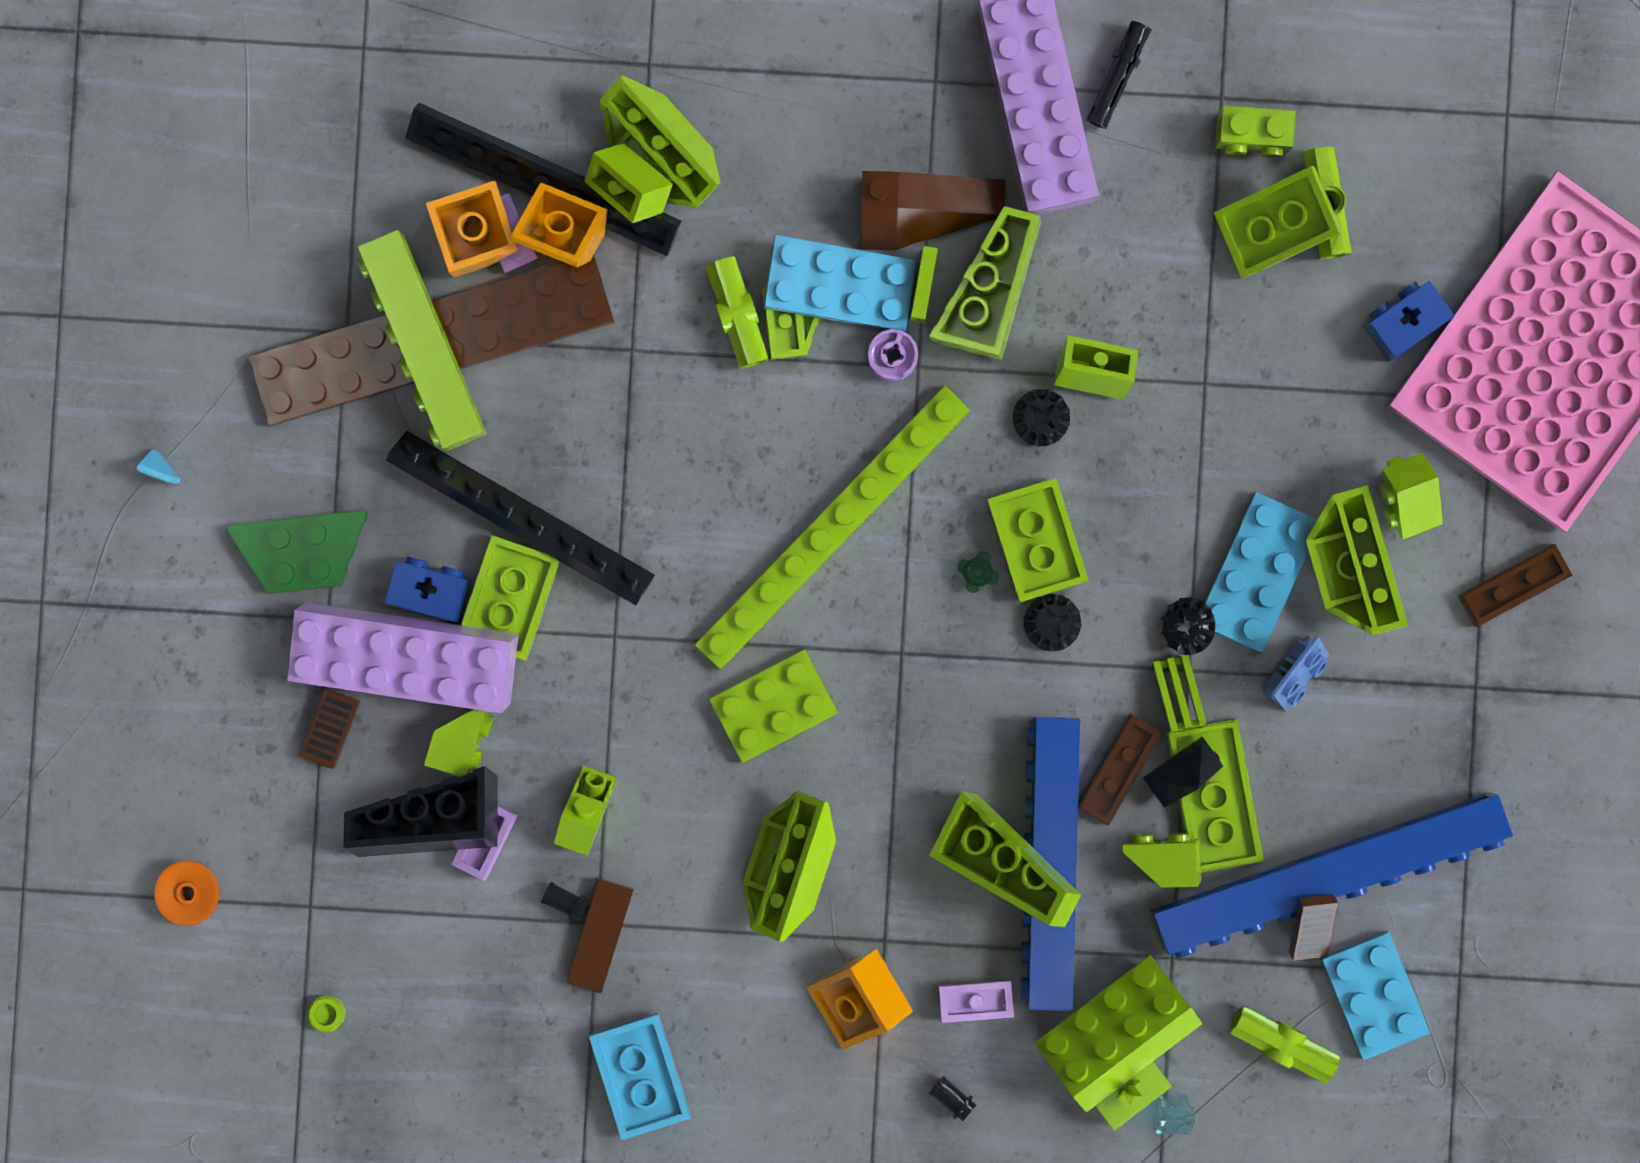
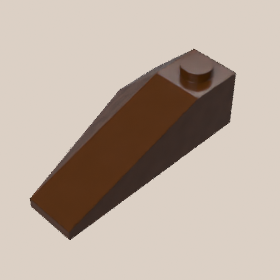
(920, 206)

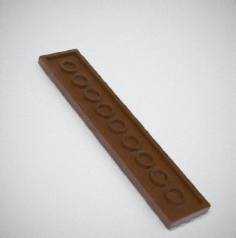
(477, 323)

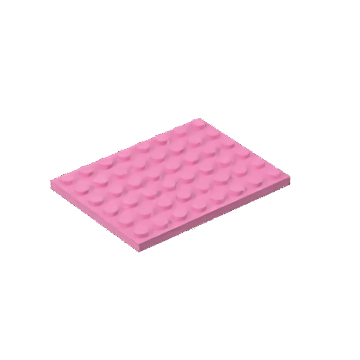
(1541, 357)

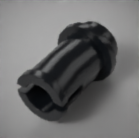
(565, 902)
(955, 1100)

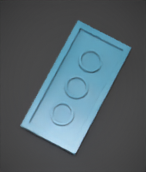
(839, 283)
(1259, 571)

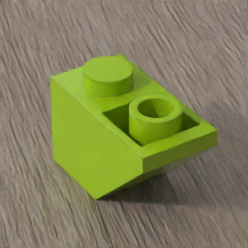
(457, 743)
(584, 810)
(1166, 861)

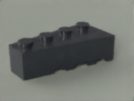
(431, 819)

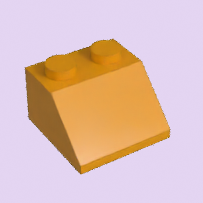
(561, 226)
(472, 229)
(860, 999)

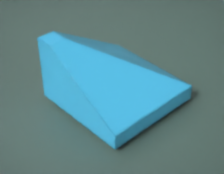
(157, 466)

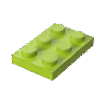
(1278, 222)
(1037, 540)
(511, 591)
(773, 706)

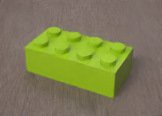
(1118, 1033)

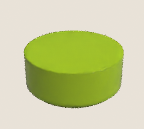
(326, 1013)

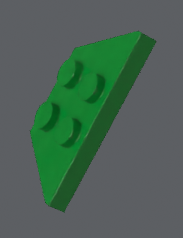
(300, 550)

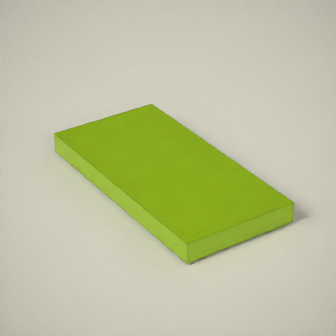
(1223, 808)

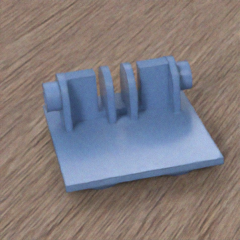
(1310, 662)

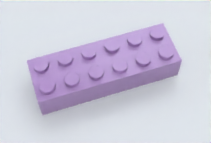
(1038, 104)
(402, 657)

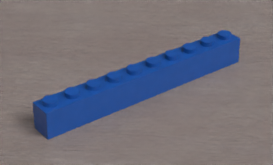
(1336, 871)

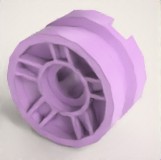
(879, 362)

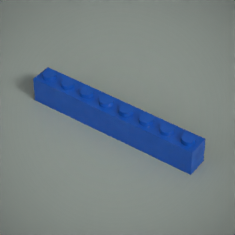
(1054, 836)

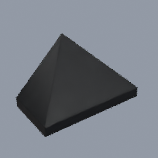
(1183, 772)

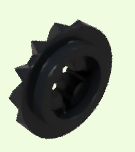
(1024, 417)
(1036, 616)
(1199, 635)

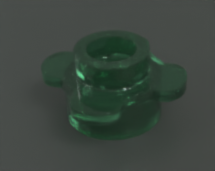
(968, 568)

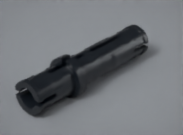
(1125, 60)

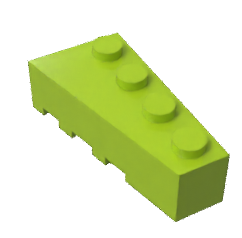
(988, 296)
(998, 859)

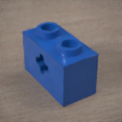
(1428, 314)
(406, 592)

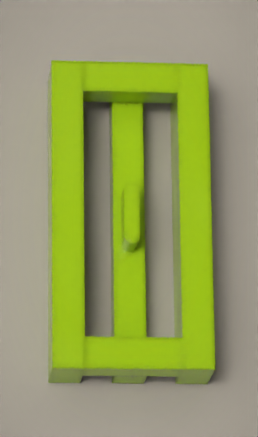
(924, 284)
(1172, 664)

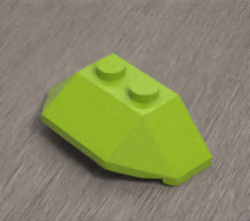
(662, 138)
(1354, 564)
(788, 865)

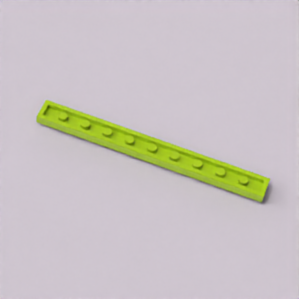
(833, 527)

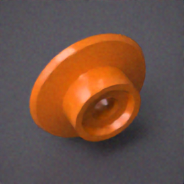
(170, 893)

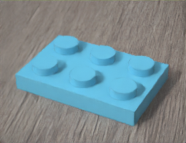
(1375, 995)
(640, 1076)

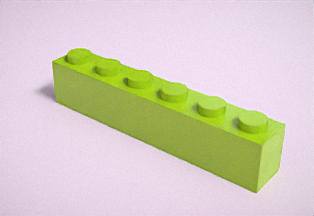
(421, 340)

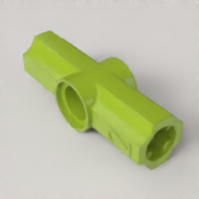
(1326, 166)
(737, 312)
(1284, 1044)

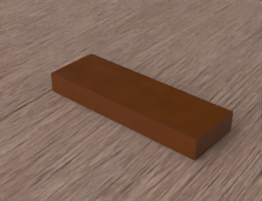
(1515, 585)
(1119, 769)
(600, 935)

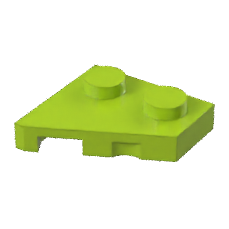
(788, 333)

